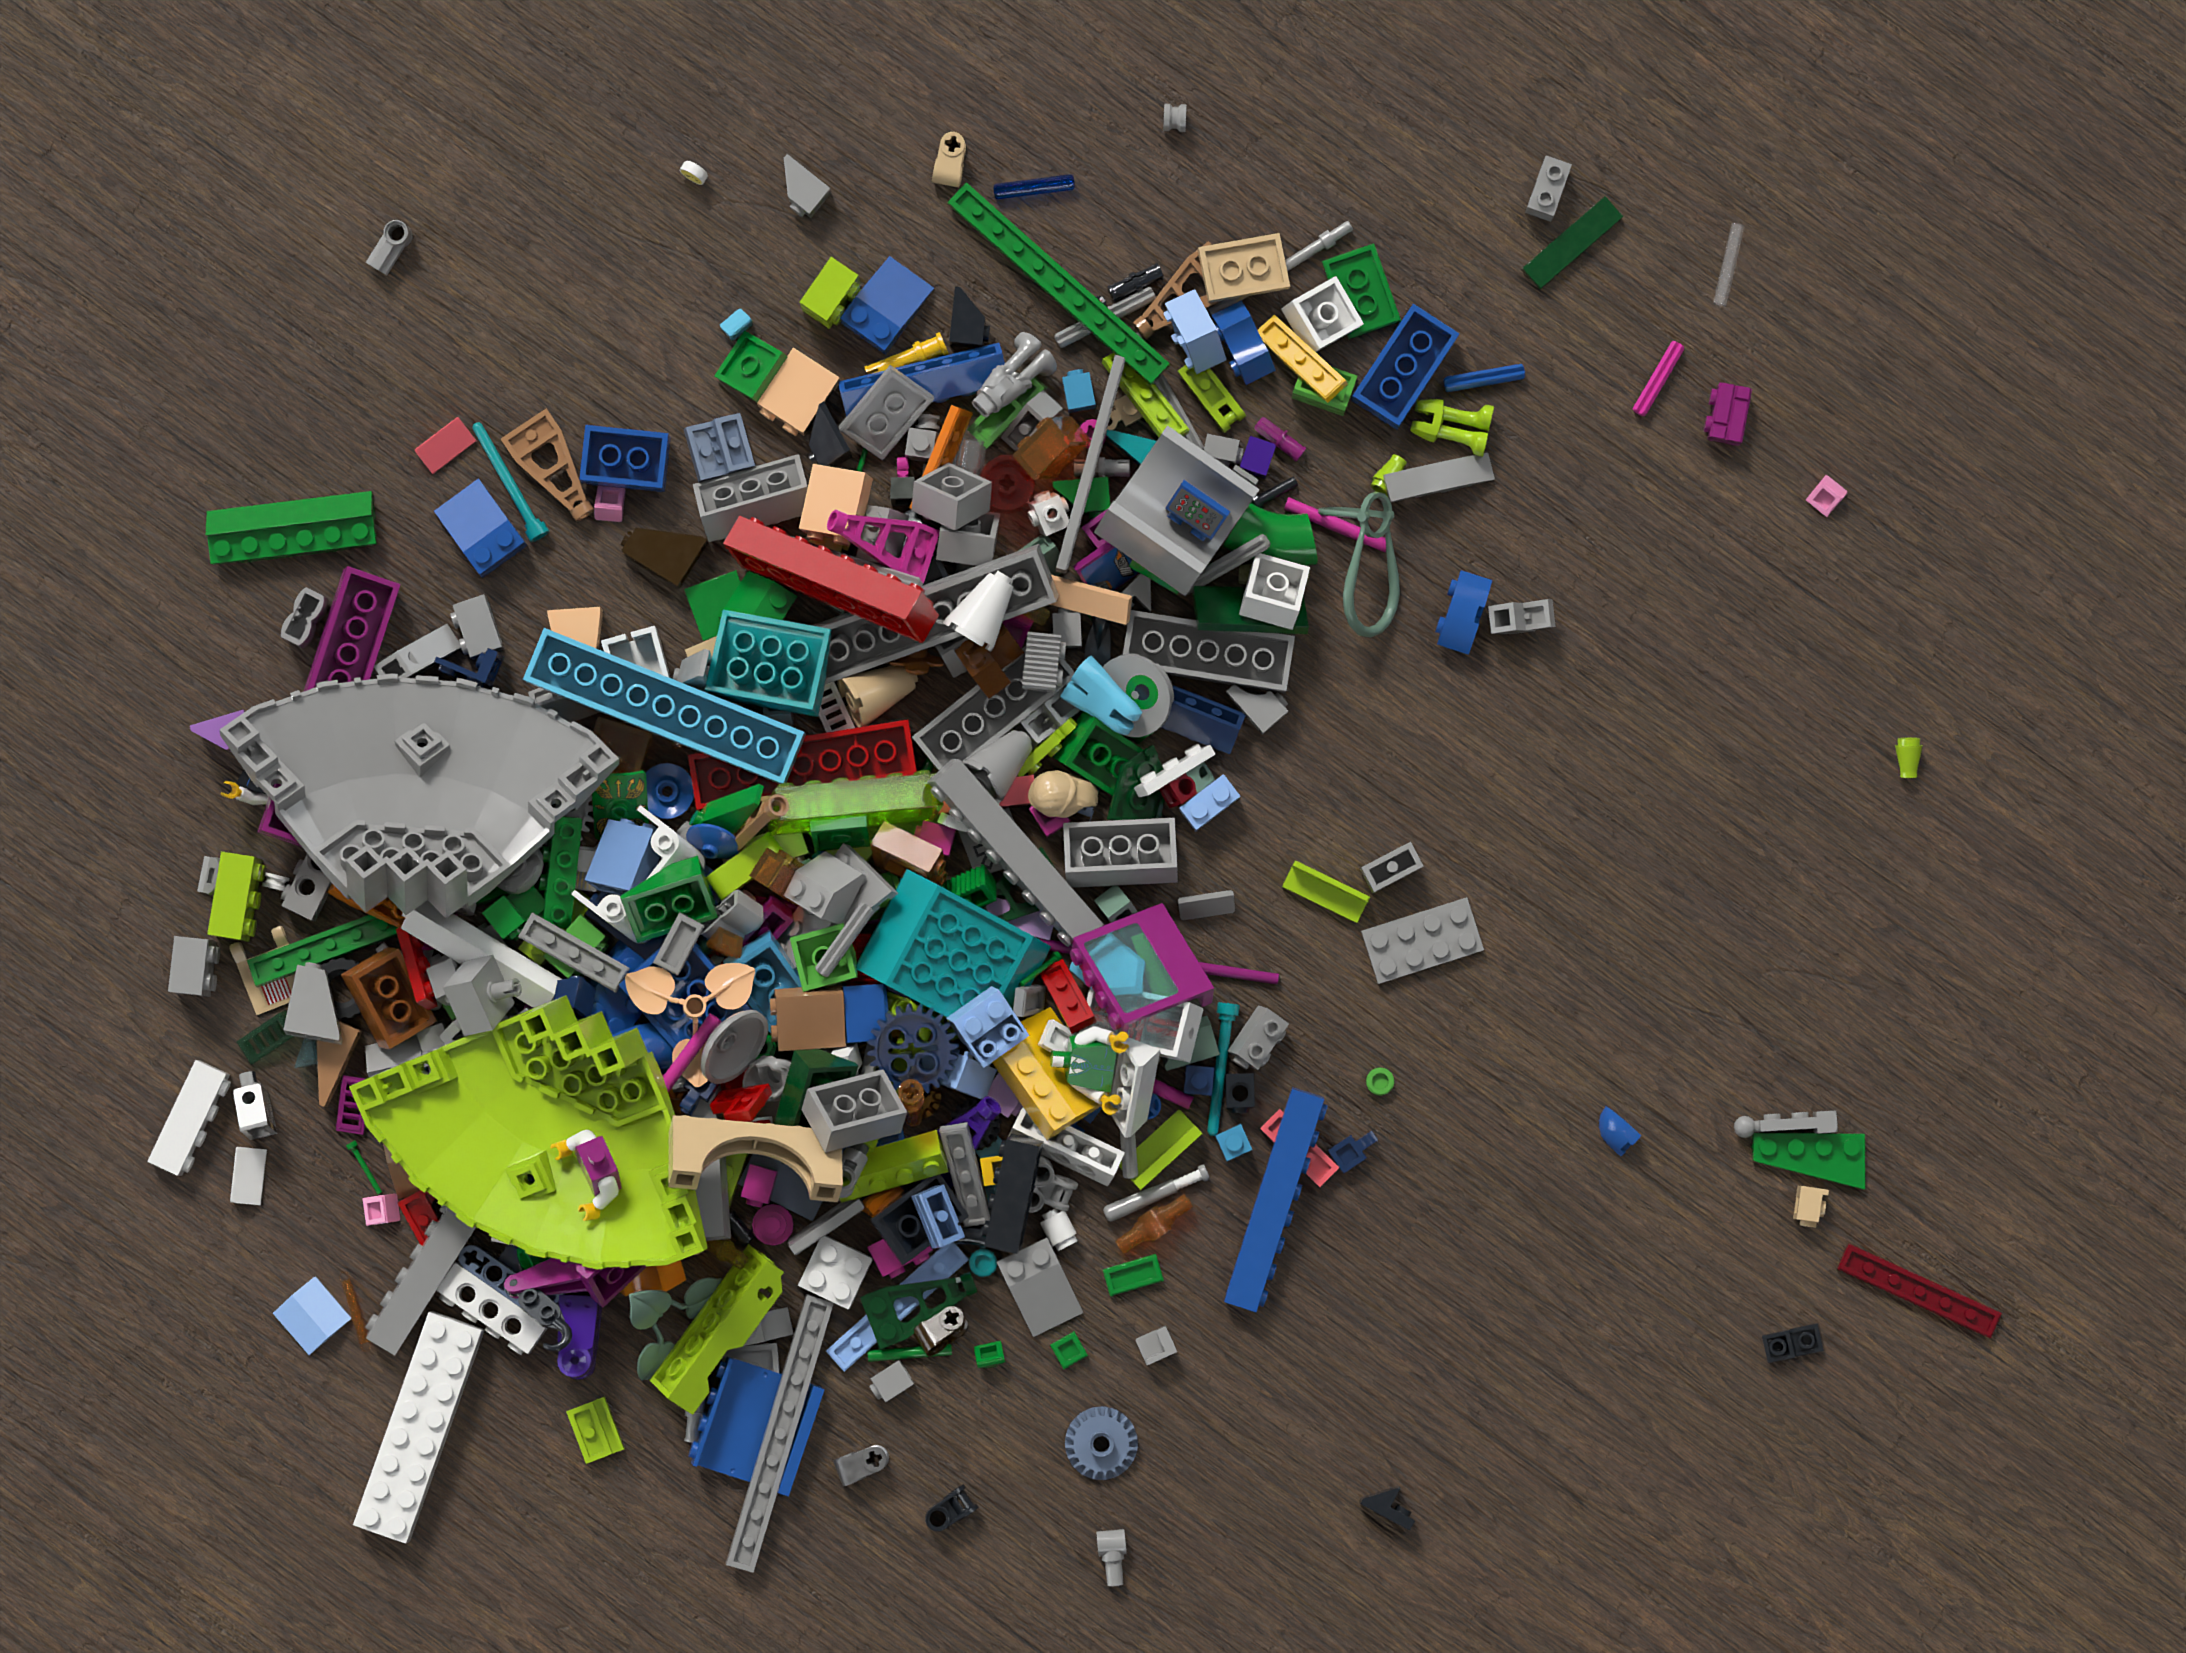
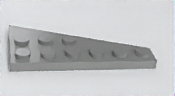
(872, 892)

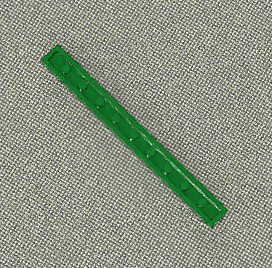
(1058, 283)
(330, 945)

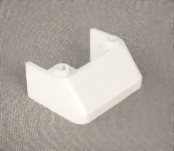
(671, 849)

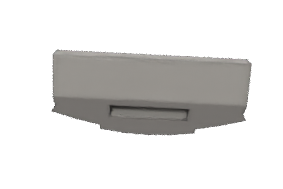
(208, 875)

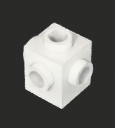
(1055, 519)

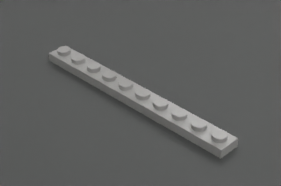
(779, 1433)

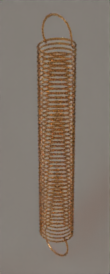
(356, 1311)

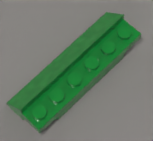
(291, 528)

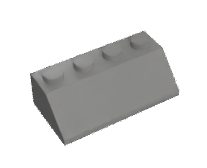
(765, 492)

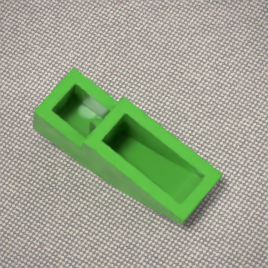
(994, 426)

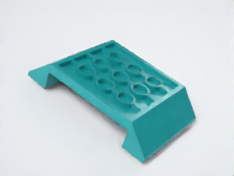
(947, 948)

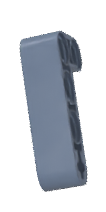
(482, 1255)

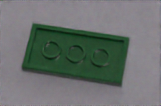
(1220, 607)

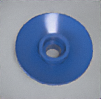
(668, 776)
(712, 841)

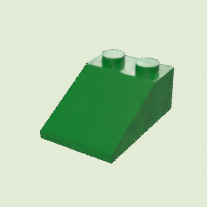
(1096, 752)
(659, 899)

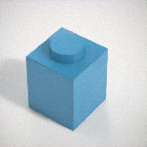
(1078, 391)
(1233, 1142)

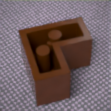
(987, 666)

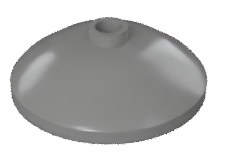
(733, 1046)

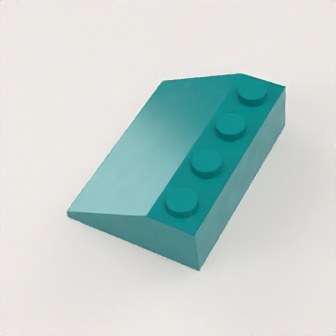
(769, 663)

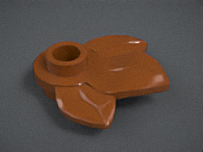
(918, 662)

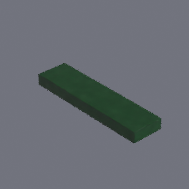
(1572, 242)

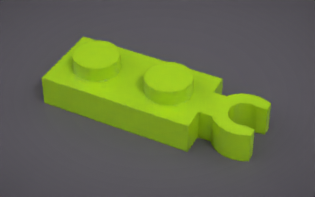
(1049, 747)

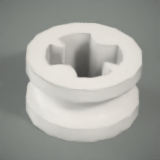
(275, 881)

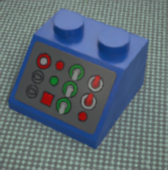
(1197, 511)

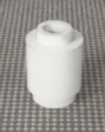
(1058, 1229)

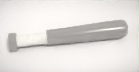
(1146, 1197)

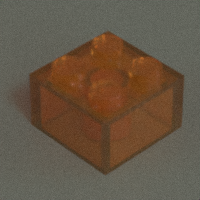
(1051, 447)
(626, 742)

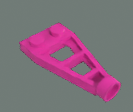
(916, 551)

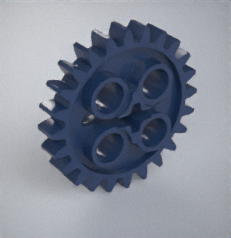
(910, 1024)

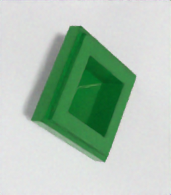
(989, 1355)

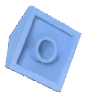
(312, 1315)

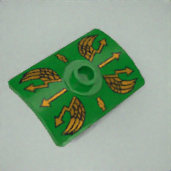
(620, 798)

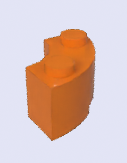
(657, 1278)

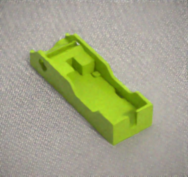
(720, 1325)

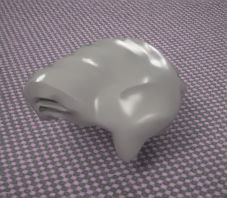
(768, 1070)

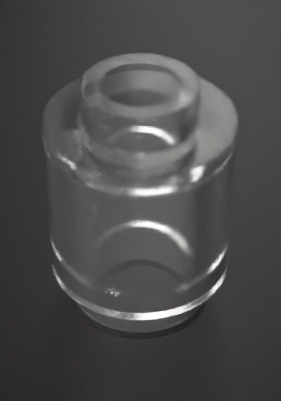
(971, 455)

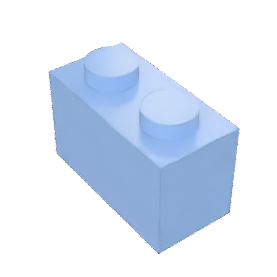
(1209, 802)

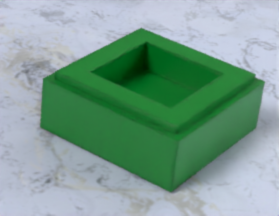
(1069, 1350)

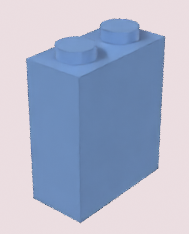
(622, 857)

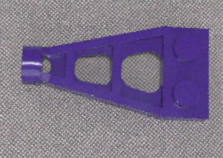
(989, 1110)

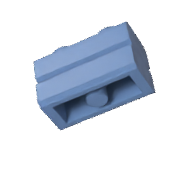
(938, 1216)

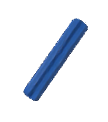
(1484, 377)

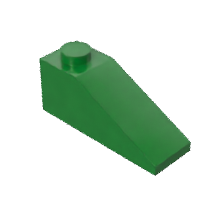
(730, 811)

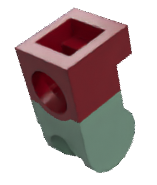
(1187, 785)

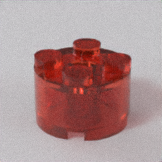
(1018, 495)

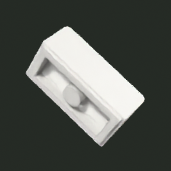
(248, 1175)

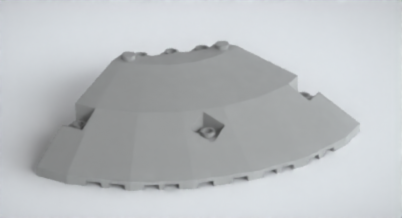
(412, 817)

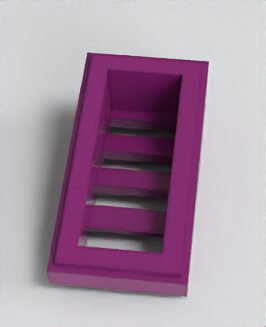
(344, 1093)

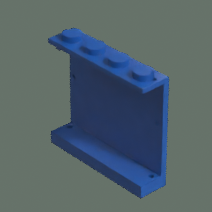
(739, 1418)

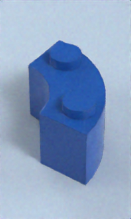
(1243, 343)
(1464, 612)

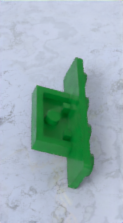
(560, 871)

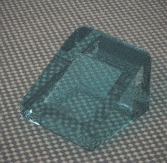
(307, 1054)

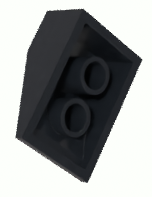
(901, 1224)

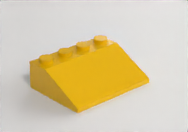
(1038, 1086)

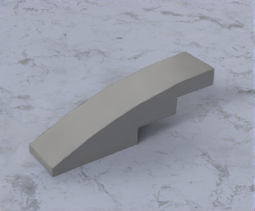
(1438, 477)

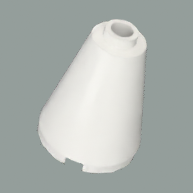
(983, 610)

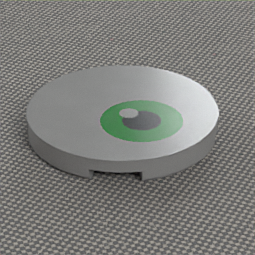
(1147, 687)

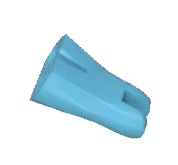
(1101, 697)

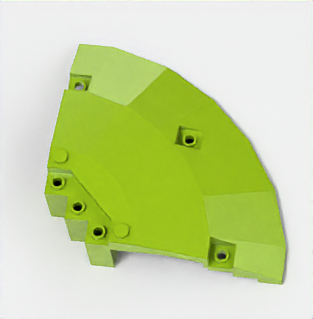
(499, 1106)

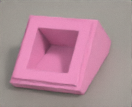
(1826, 495)
(609, 503)
(381, 1209)

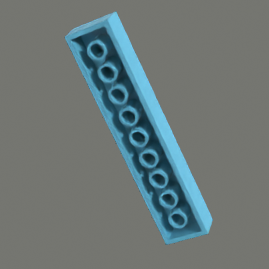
(664, 706)

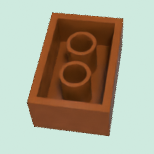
(387, 998)

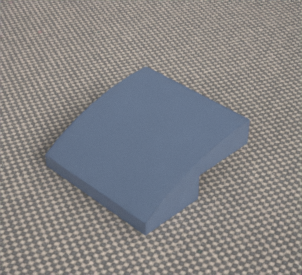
(719, 447)

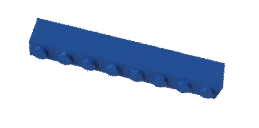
(1274, 1200)

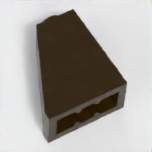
(664, 552)

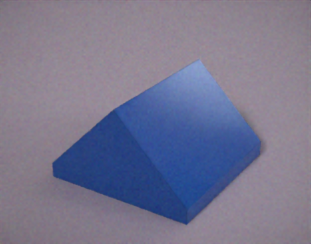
(862, 1010)

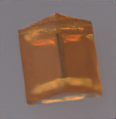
(726, 943)

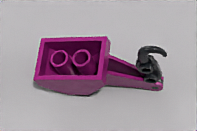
(561, 1277)

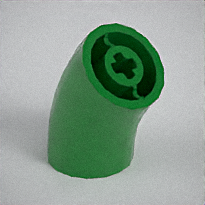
(1288, 535)

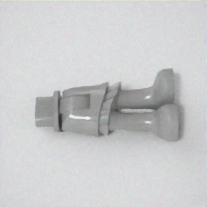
(1005, 384)

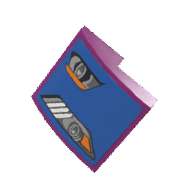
(1105, 568)

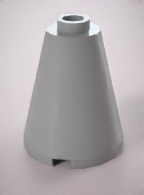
(1000, 763)

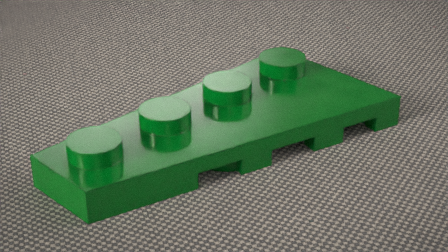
(1819, 1155)

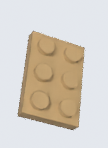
(1243, 268)

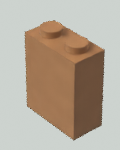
(808, 1018)

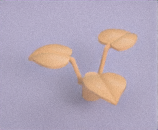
(652, 989)

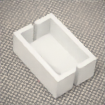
(643, 651)

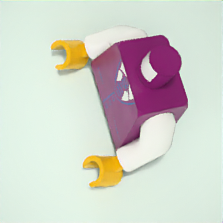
(597, 1167)

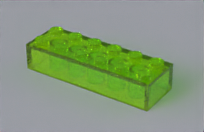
(887, 799)

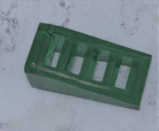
(247, 1048)

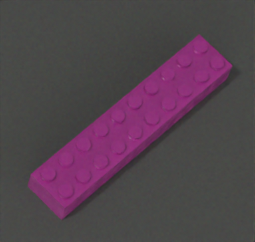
(345, 649)

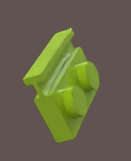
(595, 1430)

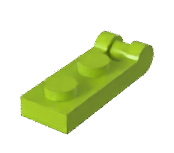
(1212, 396)

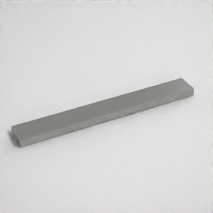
(1090, 464)

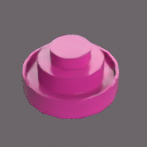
(772, 1224)

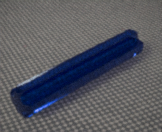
(1034, 186)

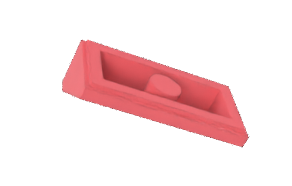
(445, 445)

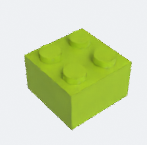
(831, 293)

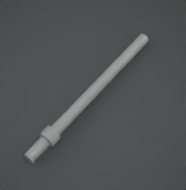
(1326, 240)

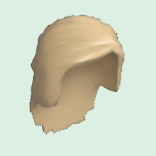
(1061, 794)

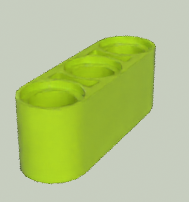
(736, 871)

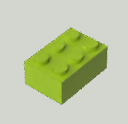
(236, 896)

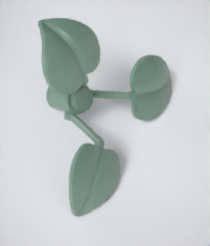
(650, 1305)

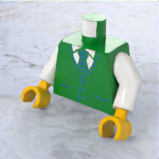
(1091, 1064)

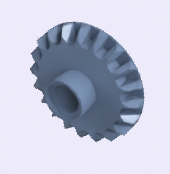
(1106, 1423)

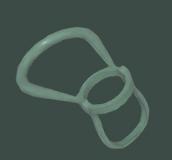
(1350, 582)

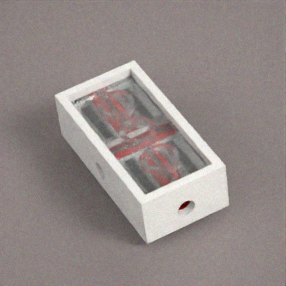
(1170, 1030)

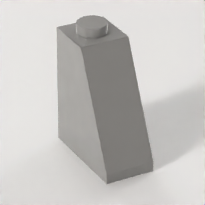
(312, 1006)

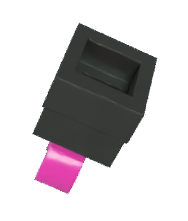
(902, 485)

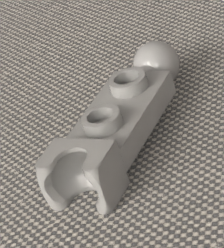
(1821, 1122)

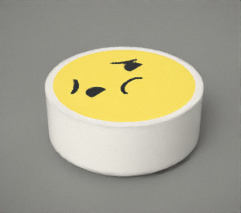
(694, 172)

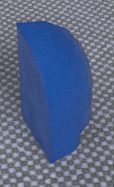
(1616, 1131)

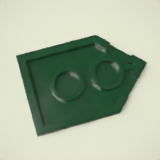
(1125, 801)

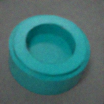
(983, 1262)

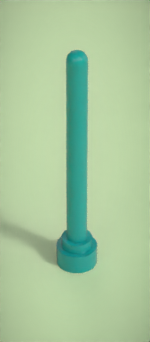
(534, 527)
(1227, 1014)

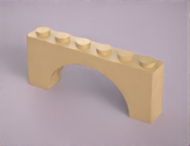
(701, 1141)

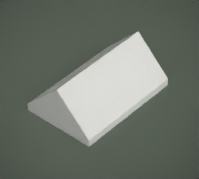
(1134, 1084)

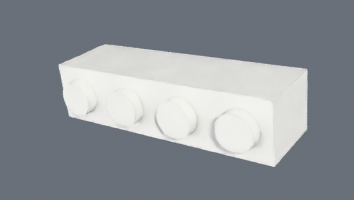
(189, 1118)

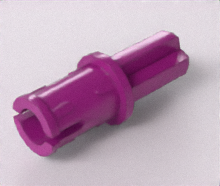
(1279, 438)

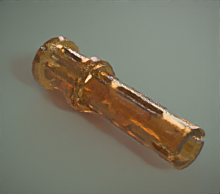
(912, 1103)

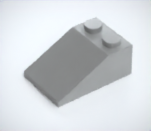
(1040, 1287)

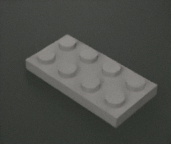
(1422, 940)

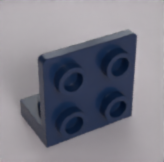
(487, 663)

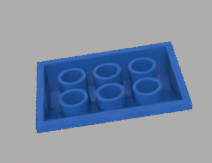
(691, 980)

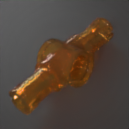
(1154, 1223)

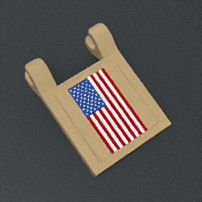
(271, 994)

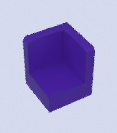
(1257, 457)

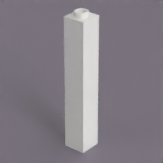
(465, 942)

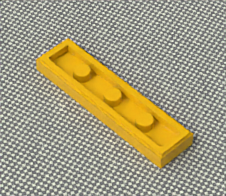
(1301, 359)

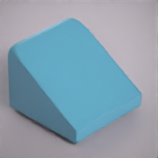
(736, 324)

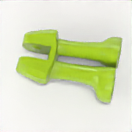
(1436, 408)

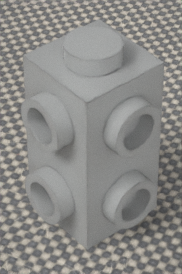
(1258, 1038)

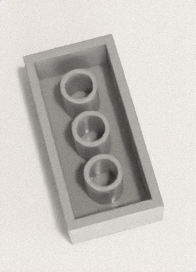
(1120, 852)

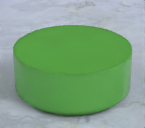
(1380, 1081)

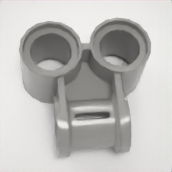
(1052, 1189)

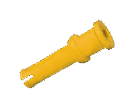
(920, 352)

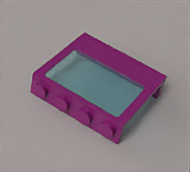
(1140, 967)

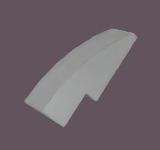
(1047, 719)

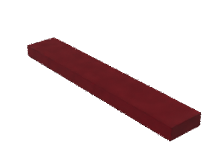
(1919, 1290)

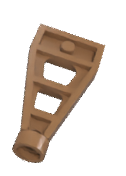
(1174, 286)
(532, 436)
(760, 818)

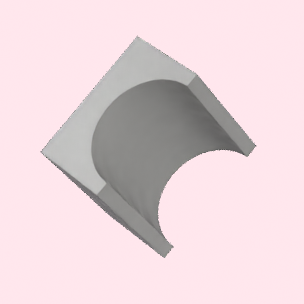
(1138, 517)

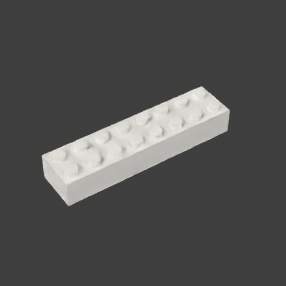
(419, 1427)

